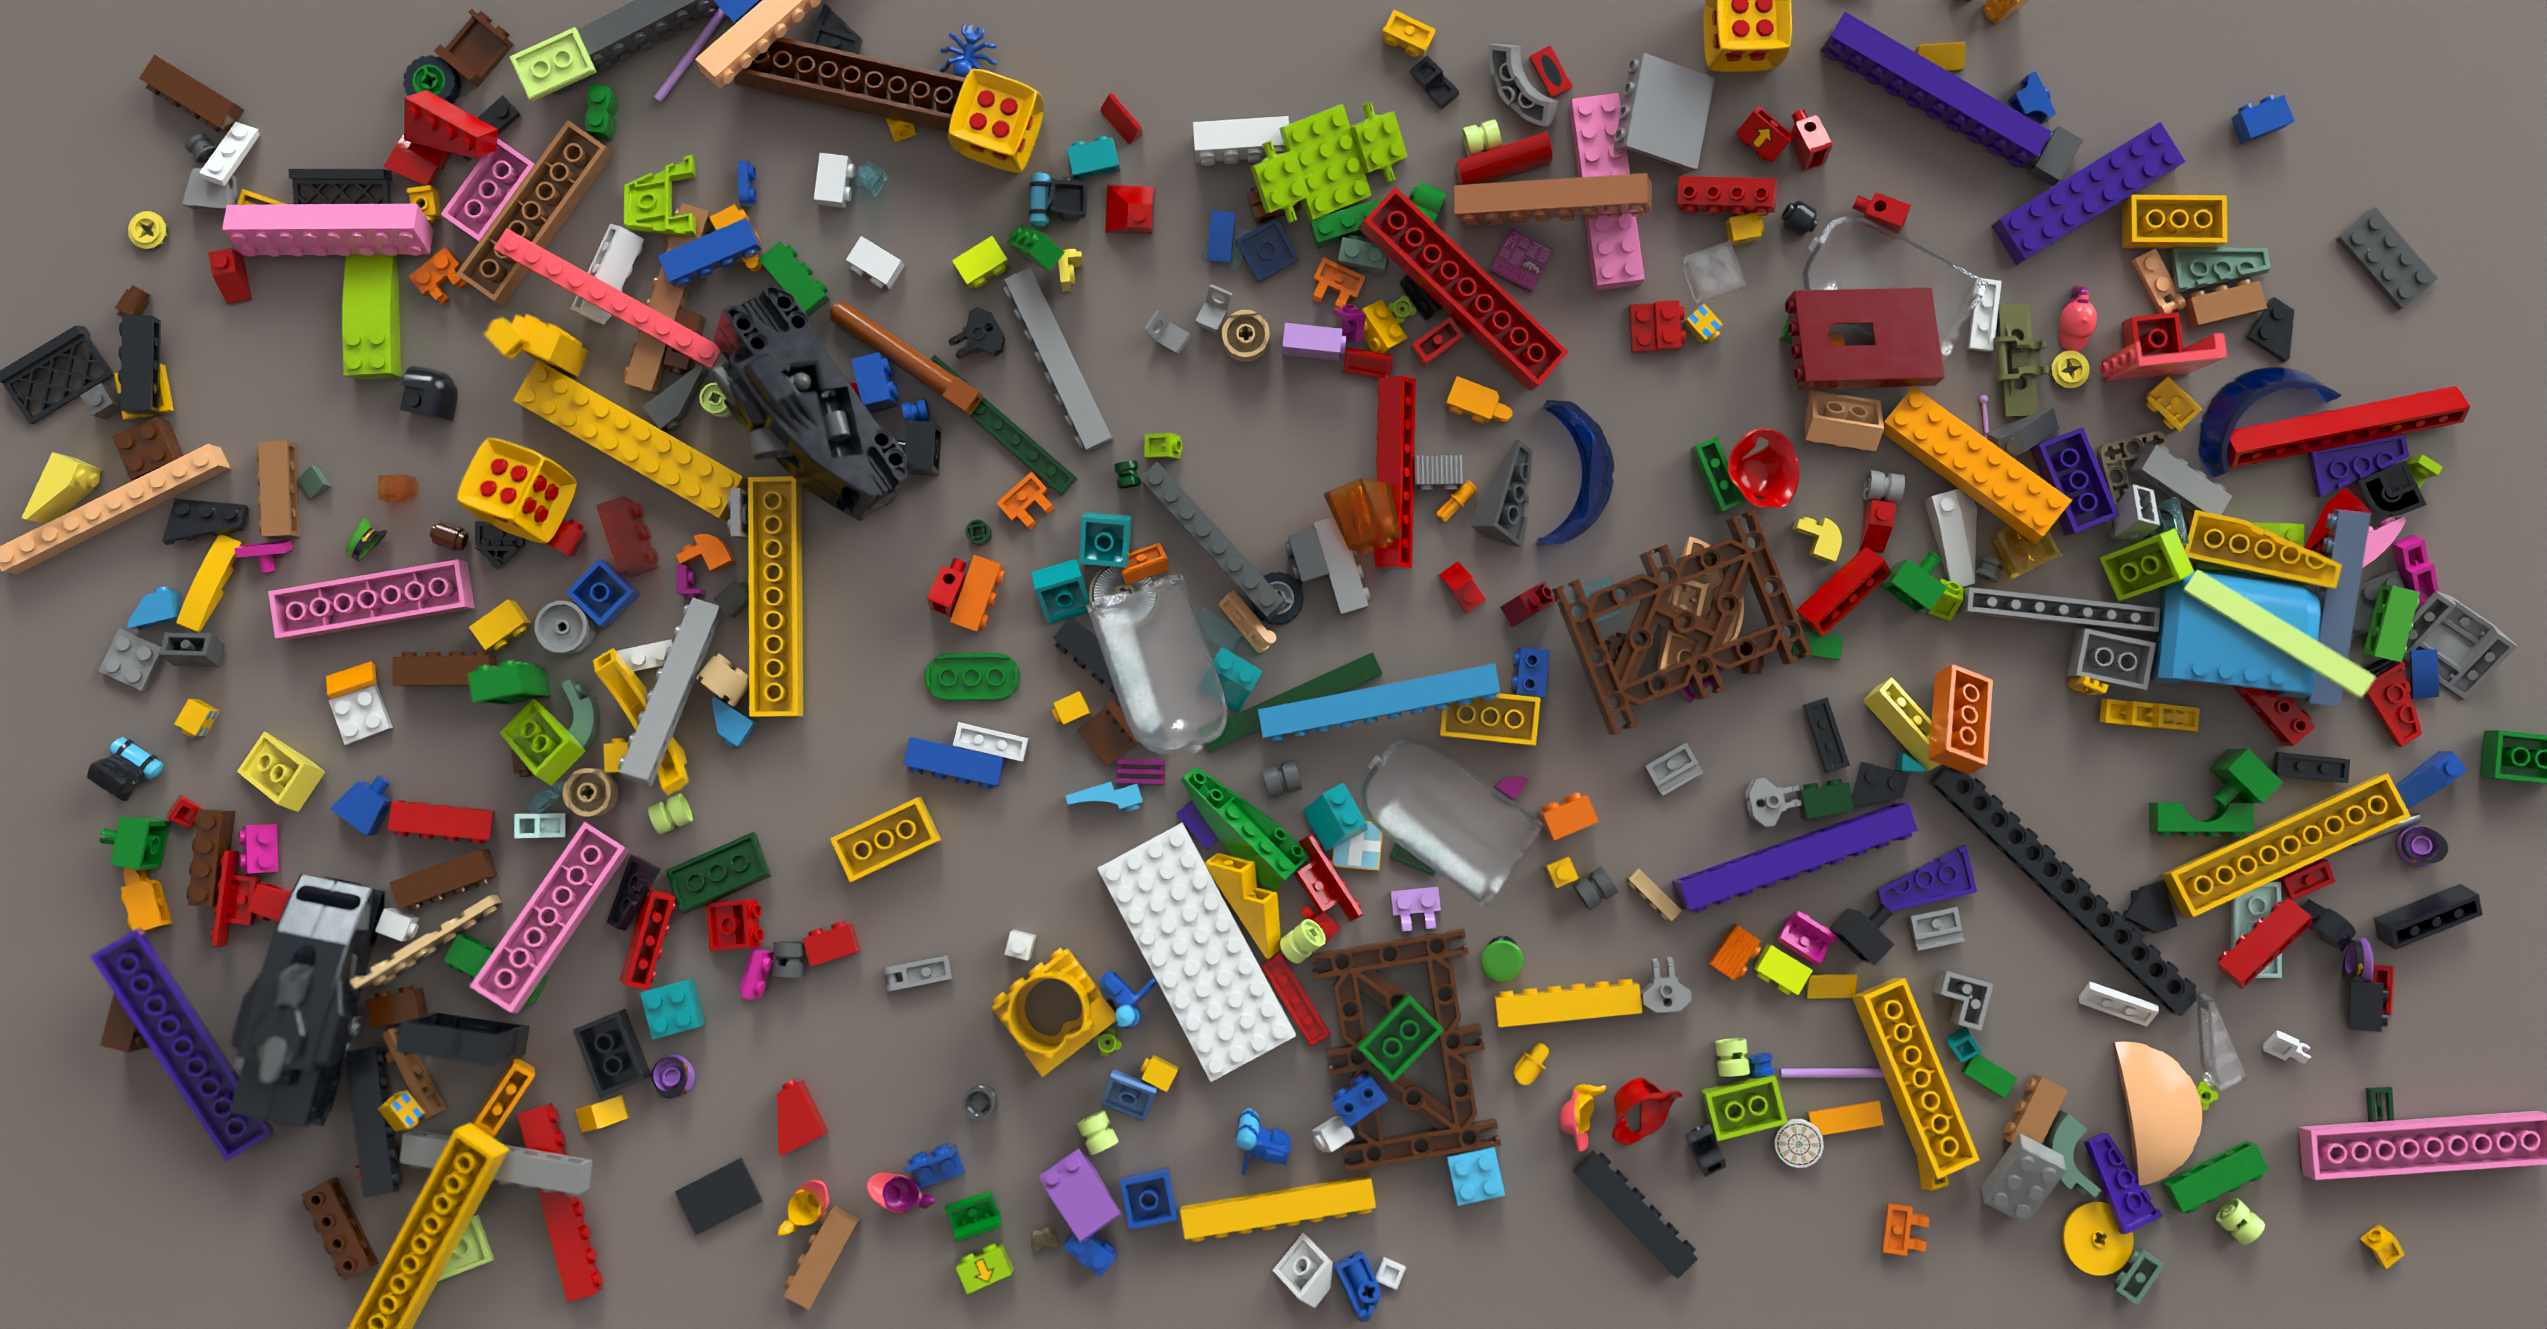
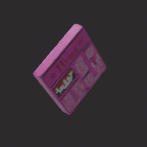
(1521, 260)

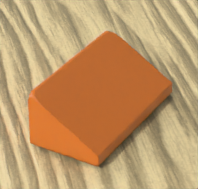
(1145, 563)

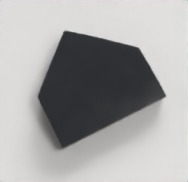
(496, 544)
(2151, 908)

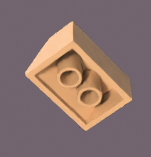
(1843, 420)

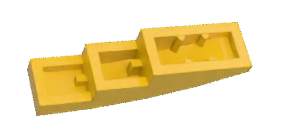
(208, 584)
(2149, 715)

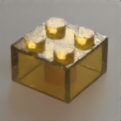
(2020, 553)

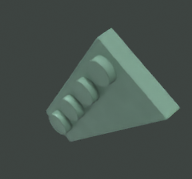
(2215, 265)

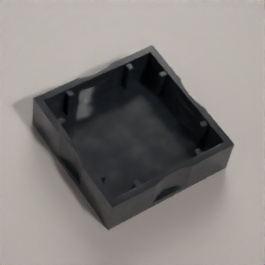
(462, 1038)

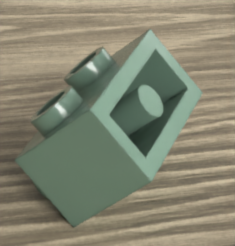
(1361, 255)
(2139, 1277)

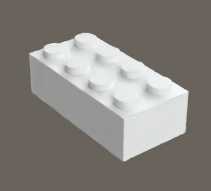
(1237, 139)

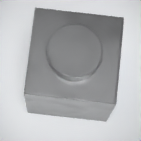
(101, 401)

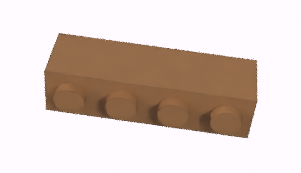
(278, 489)
(821, 1258)

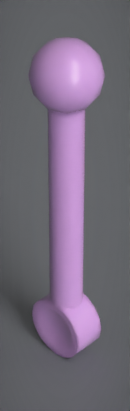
(1983, 400)

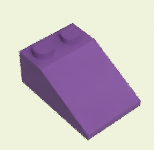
(1080, 1194)

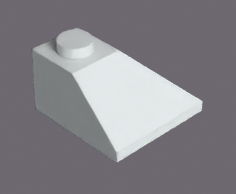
(1305, 1271)

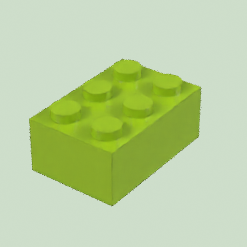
(2147, 565)
(1744, 1106)

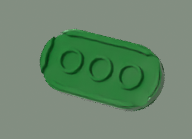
(972, 676)

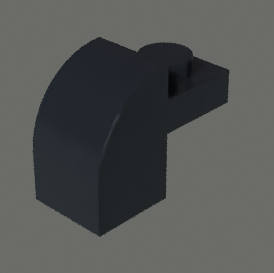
(2329, 925)
(1705, 1150)

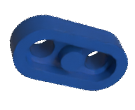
(746, 193)

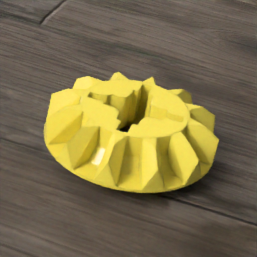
(137, 231)
(2074, 360)

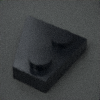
(835, 33)
(2274, 329)
(1877, 785)

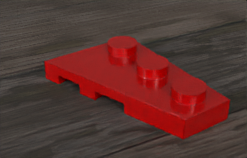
(2393, 704)

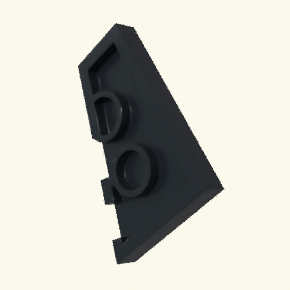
(200, 518)
(632, 890)

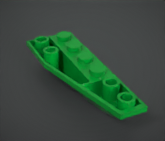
(1245, 830)

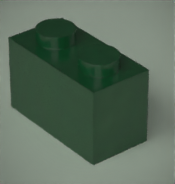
(1825, 800)

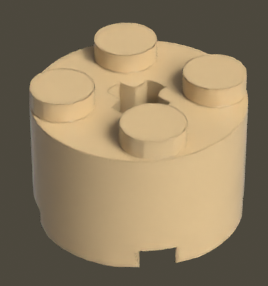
(1233, 331)
(723, 680)
(583, 780)

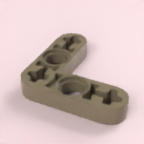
(2118, 463)

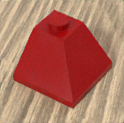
(1129, 209)

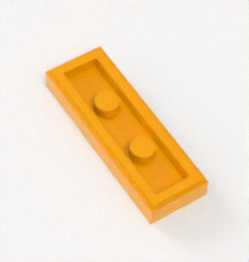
(1847, 1117)

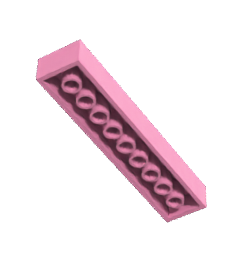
(2424, 1145)

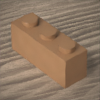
(2224, 304)
(2035, 1110)

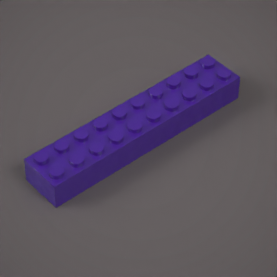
(1935, 91)
(1795, 855)
(179, 1040)

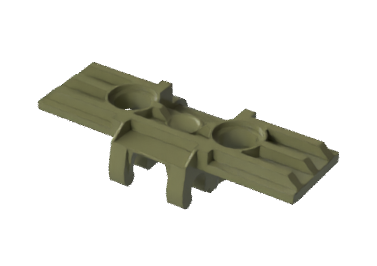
(2023, 359)

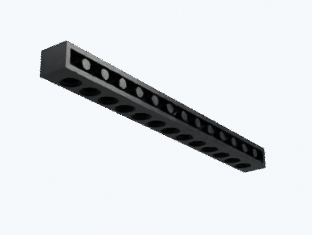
(2184, 991)

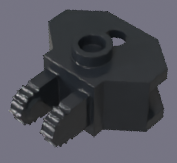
(976, 332)

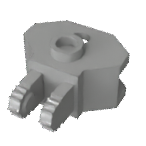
(1770, 799)
(1665, 987)

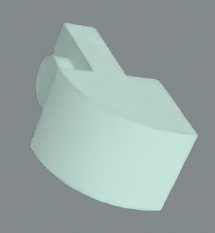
(540, 825)

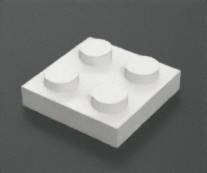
(360, 714)

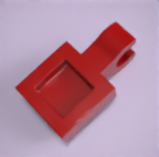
(1326, 923)

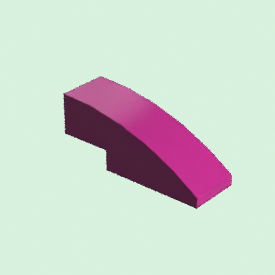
(2414, 567)

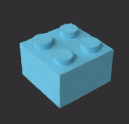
(1475, 1175)

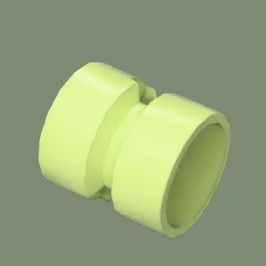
(1481, 138)
(713, 401)
(673, 813)
(1302, 941)
(1729, 1065)
(1097, 1132)
(2235, 1217)

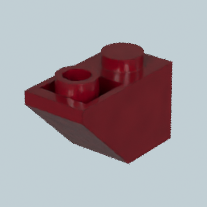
(1528, 603)

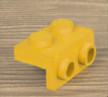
(1408, 34)
(1381, 328)
(2172, 403)

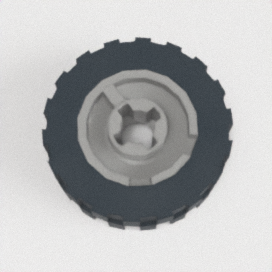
(1290, 592)

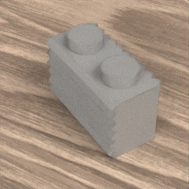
(1438, 471)

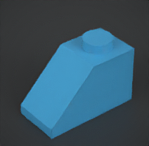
(156, 609)
(732, 723)

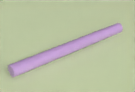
(689, 56)
(1831, 1073)

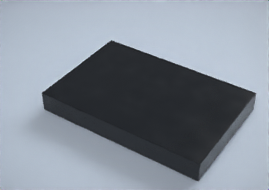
(718, 1196)

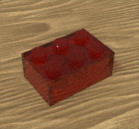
(628, 536)

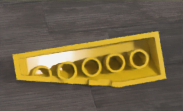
(2252, 550)

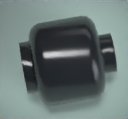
(1799, 218)

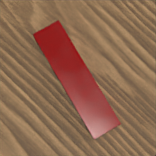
(1295, 999)

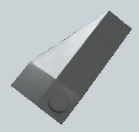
(1502, 505)

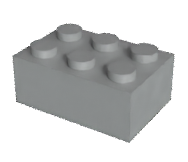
(2111, 659)
(2023, 1178)

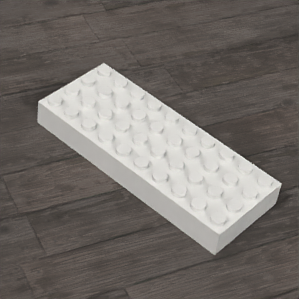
(1197, 952)

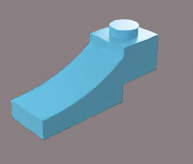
(1125, 797)

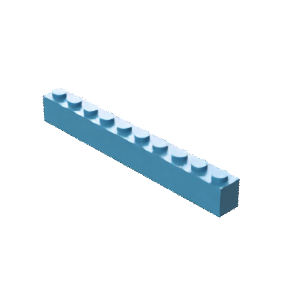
(1379, 701)

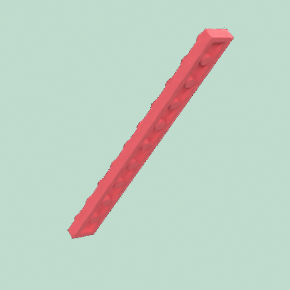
(608, 298)

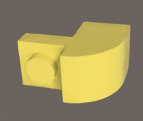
(1826, 538)

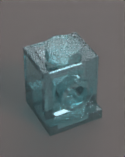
(870, 178)

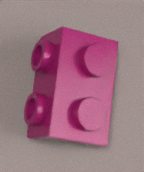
(259, 848)
(1806, 937)
(756, 973)

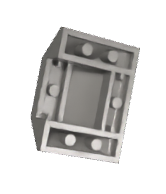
(2465, 642)

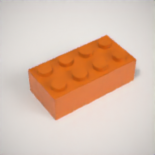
(1960, 719)

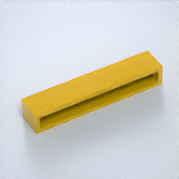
(1567, 1004)

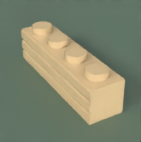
(1656, 896)

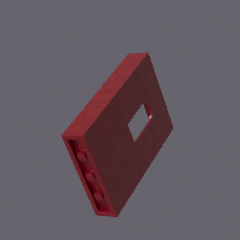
(1903, 333)

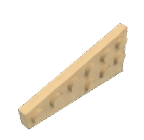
(426, 945)

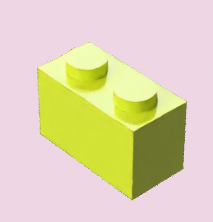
(981, 263)
(1782, 969)

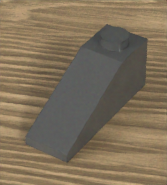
(674, 402)
(2025, 432)

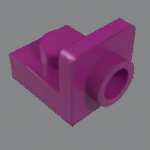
(1352, 322)
(685, 580)

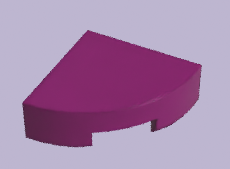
(1512, 786)

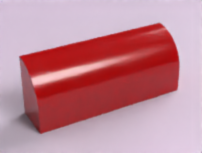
(1505, 161)

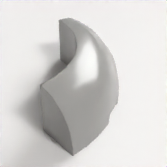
(1515, 87)

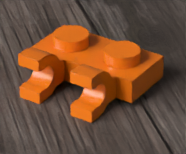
(437, 271)
(1337, 278)
(1022, 497)
(1897, 1229)

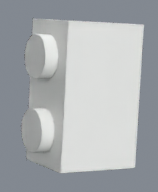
(833, 180)
(875, 263)

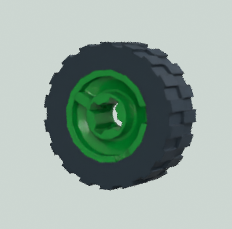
(432, 68)

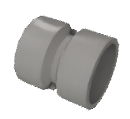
(1888, 487)

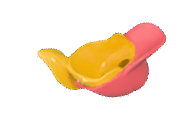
(1577, 1112)
(805, 1206)

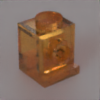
(397, 487)

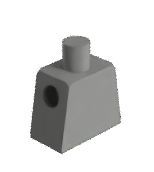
(208, 196)
(2136, 515)

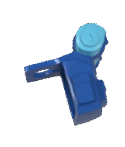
(1124, 998)
(1261, 1141)

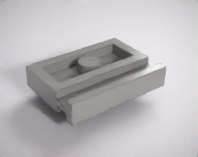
(1673, 769)
(1936, 928)

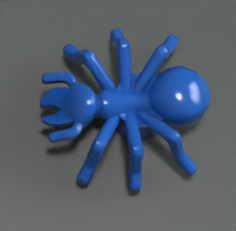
(967, 58)

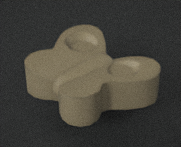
(1043, 1238)

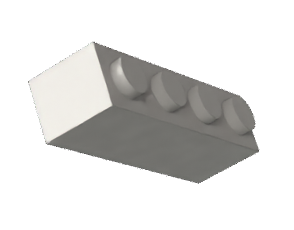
(2180, 481)
(1344, 573)

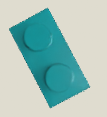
(1093, 158)

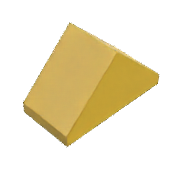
(601, 1113)

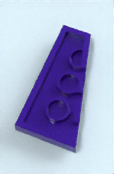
(2348, 463)
(1935, 881)
(2125, 1197)

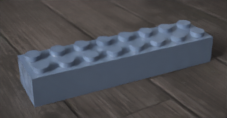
(2337, 606)

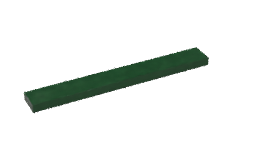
(1018, 442)
(1324, 685)

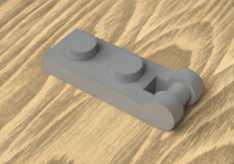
(918, 972)

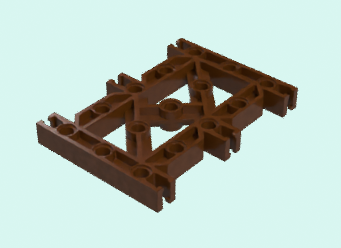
(1654, 610)
(1447, 1123)

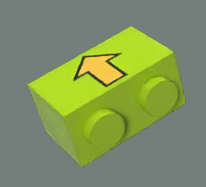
(984, 1267)

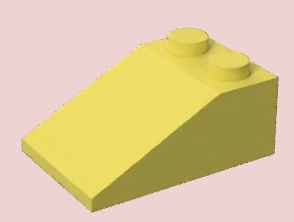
(60, 488)
(280, 772)

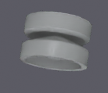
(551, 631)

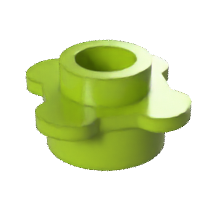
(1405, 303)
(1105, 1048)
(2203, 1088)

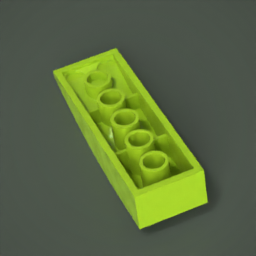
(371, 317)

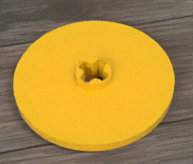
(2079, 1239)

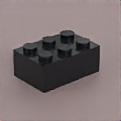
(612, 1052)

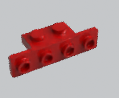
(1323, 883)
(233, 899)

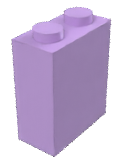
(1313, 342)

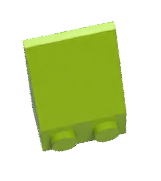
(542, 742)

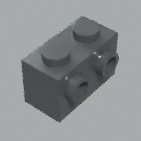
(2055, 156)
(192, 649)

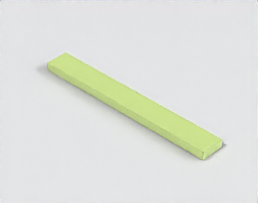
(2279, 634)

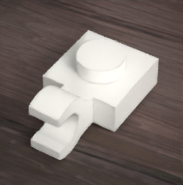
(2286, 1046)

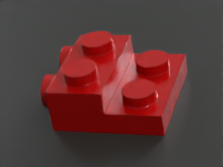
(1656, 326)
(734, 925)

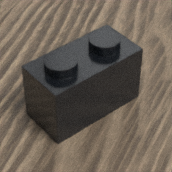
(2367, 1006)

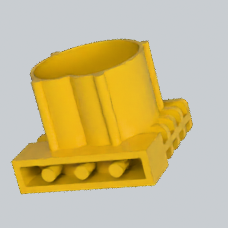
(1049, 1051)

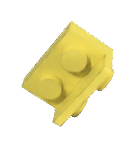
(1067, 263)

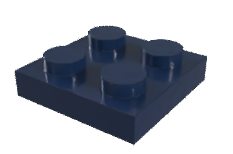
(1267, 250)

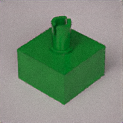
(1914, 583)
(2243, 777)
(137, 842)

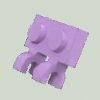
(1416, 901)

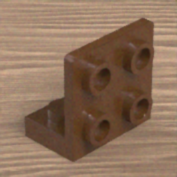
(1108, 733)

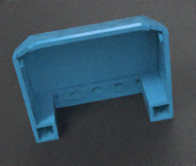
(2209, 648)

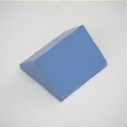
(1129, 1094)

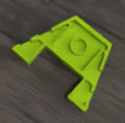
(650, 201)

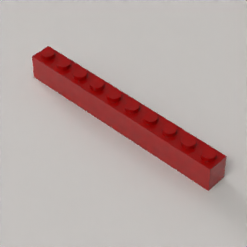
(2346, 426)

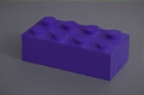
(2074, 471)

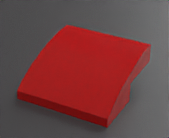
(416, 161)
(2307, 879)

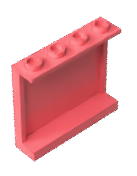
(2130, 364)

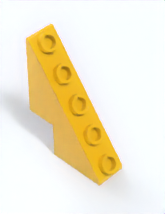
(1253, 905)

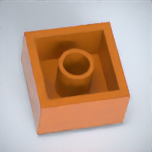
(1568, 816)

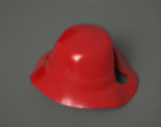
(1768, 473)
(1654, 1109)

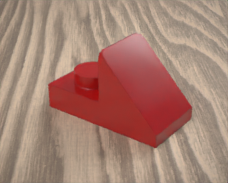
(1462, 586)

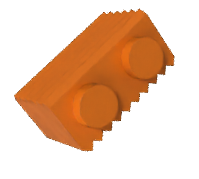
(1735, 952)

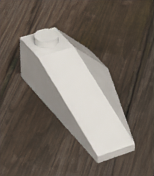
(1954, 527)

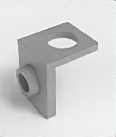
(1213, 309)
(1167, 334)

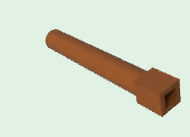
(907, 358)

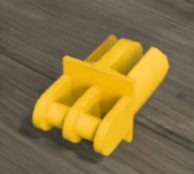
(1531, 1064)

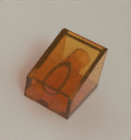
(1364, 514)

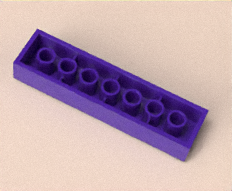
(2088, 193)

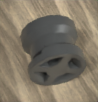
(200, 147)
(1990, 569)

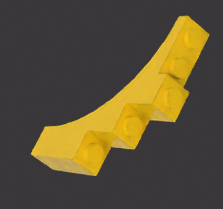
(632, 697)

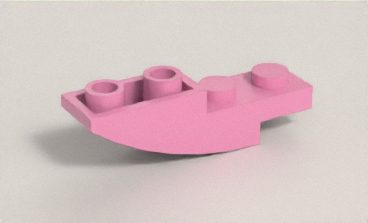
(2381, 537)

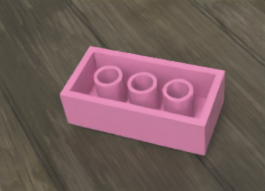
(487, 190)

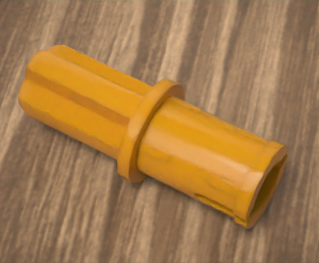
(1456, 501)

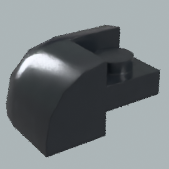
(429, 393)
(2392, 490)

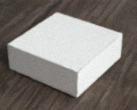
(1390, 1273)

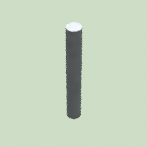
(2414, 819)

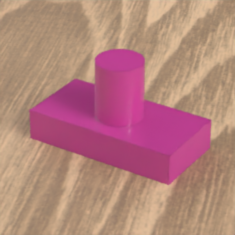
(264, 552)

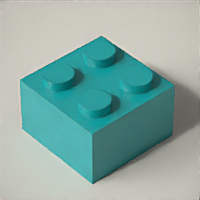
(673, 1008)

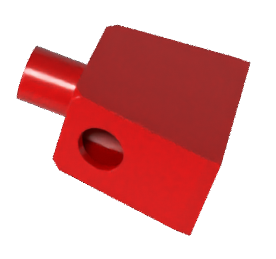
(1810, 140)
(1884, 211)
(944, 596)

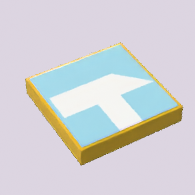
(1360, 851)

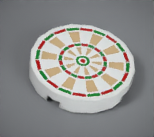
(1799, 1143)

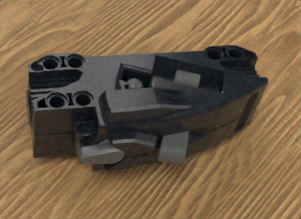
(817, 437)
(303, 1002)

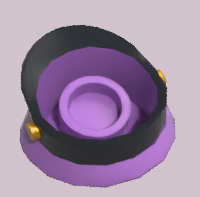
(2421, 845)
(2358, 960)
(673, 1076)

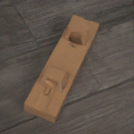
(415, 1075)

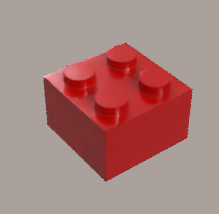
(2156, 333)

